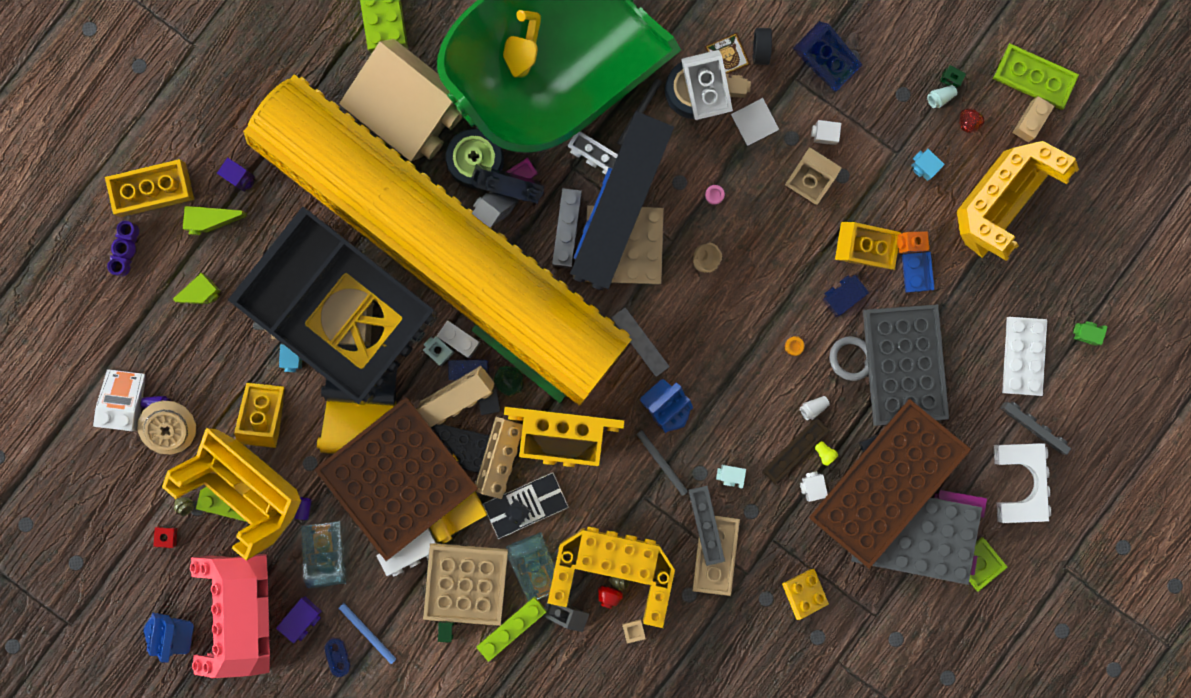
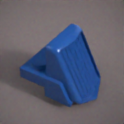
(667, 405)
(167, 636)

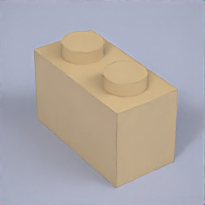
(1033, 119)

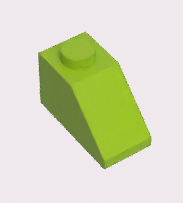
(199, 291)

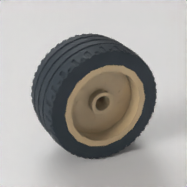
(677, 92)

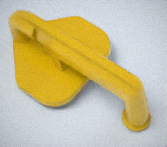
(520, 52)

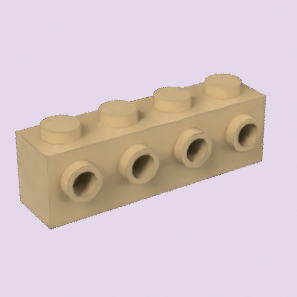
(456, 396)
(499, 457)

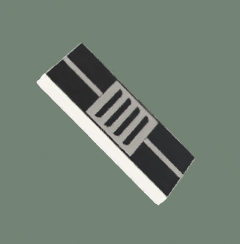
(541, 496)

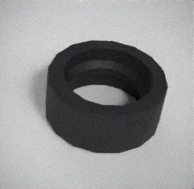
(762, 46)

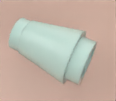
(941, 96)

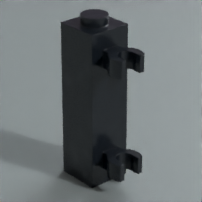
(507, 184)

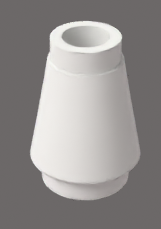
(814, 407)

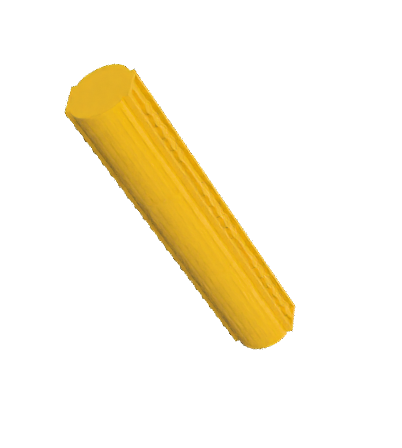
(435, 238)

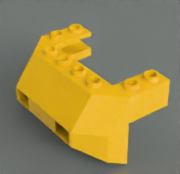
(1005, 192)
(243, 484)

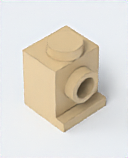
(738, 86)

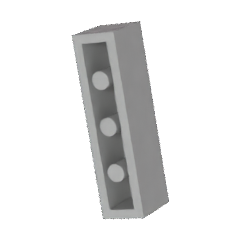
(567, 228)

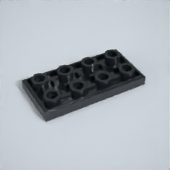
(464, 444)

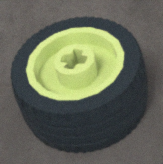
(466, 146)

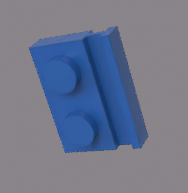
(918, 272)

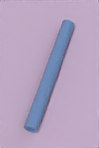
(367, 633)

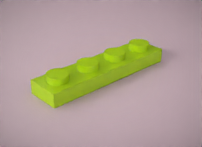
(511, 628)

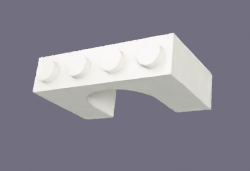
(1035, 506)

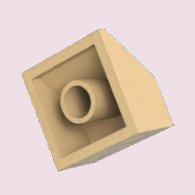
(813, 176)

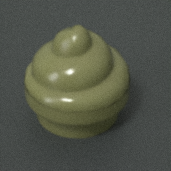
(183, 506)
(619, 584)

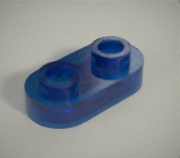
(335, 657)

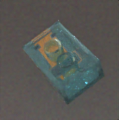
(323, 555)
(532, 565)

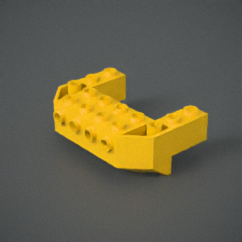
(617, 558)

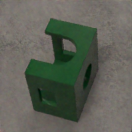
(954, 75)
(445, 631)

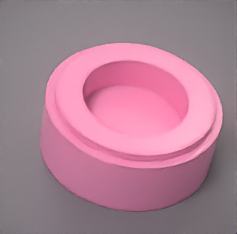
(714, 194)

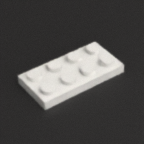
(1024, 356)

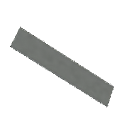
(641, 342)

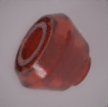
(970, 120)

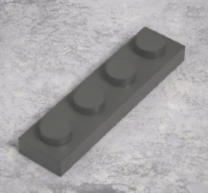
(1041, 432)
(706, 525)

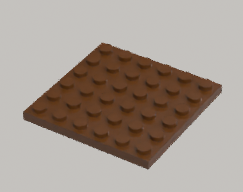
(396, 479)

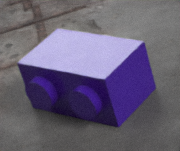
(236, 175)
(299, 619)

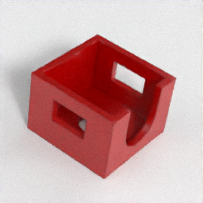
(171, 537)

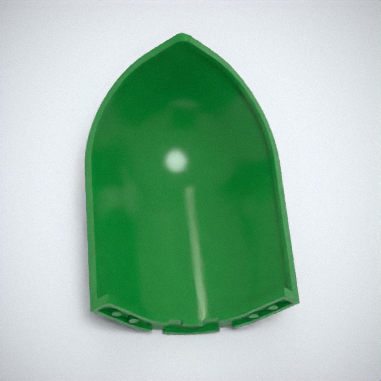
(582, 67)

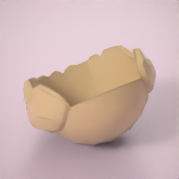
(707, 257)

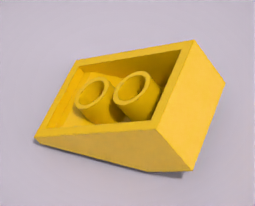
(867, 245)
(260, 415)

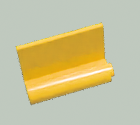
(345, 421)
(458, 518)

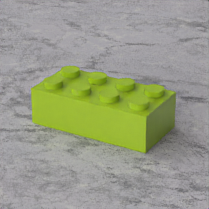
(383, 22)

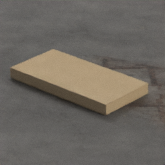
(719, 576)

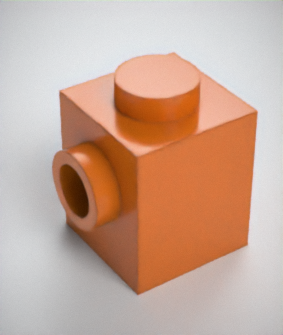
(913, 242)

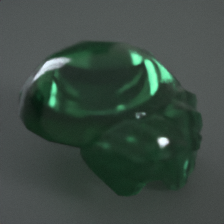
(508, 380)

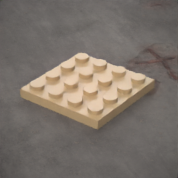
(643, 253)
(465, 584)

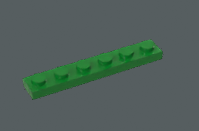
(523, 367)

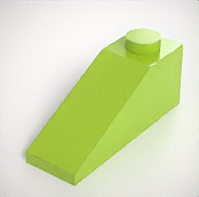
(208, 219)

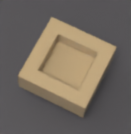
(633, 631)

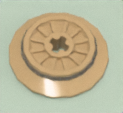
(165, 414)

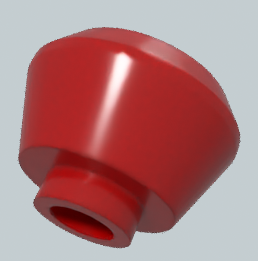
(609, 596)

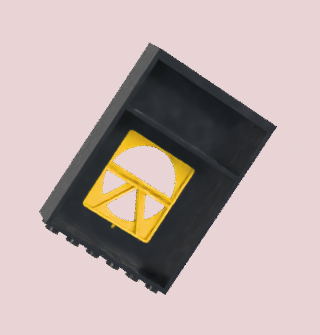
(297, 278)

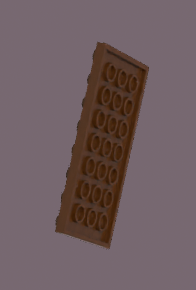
(889, 483)

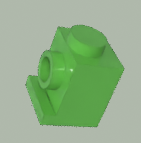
(1090, 333)

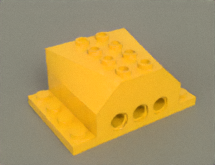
(561, 436)

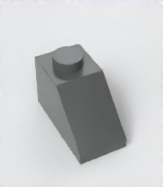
(568, 617)

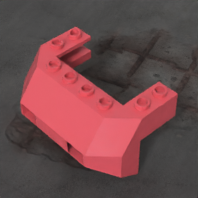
(238, 616)

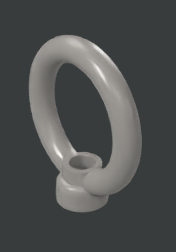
(834, 362)

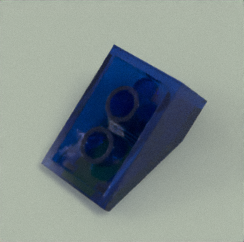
(827, 55)

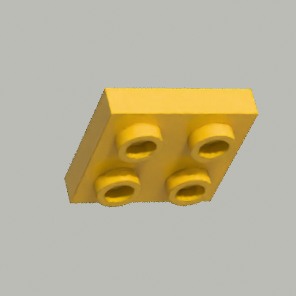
(805, 594)

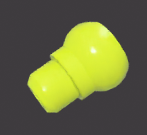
(826, 453)

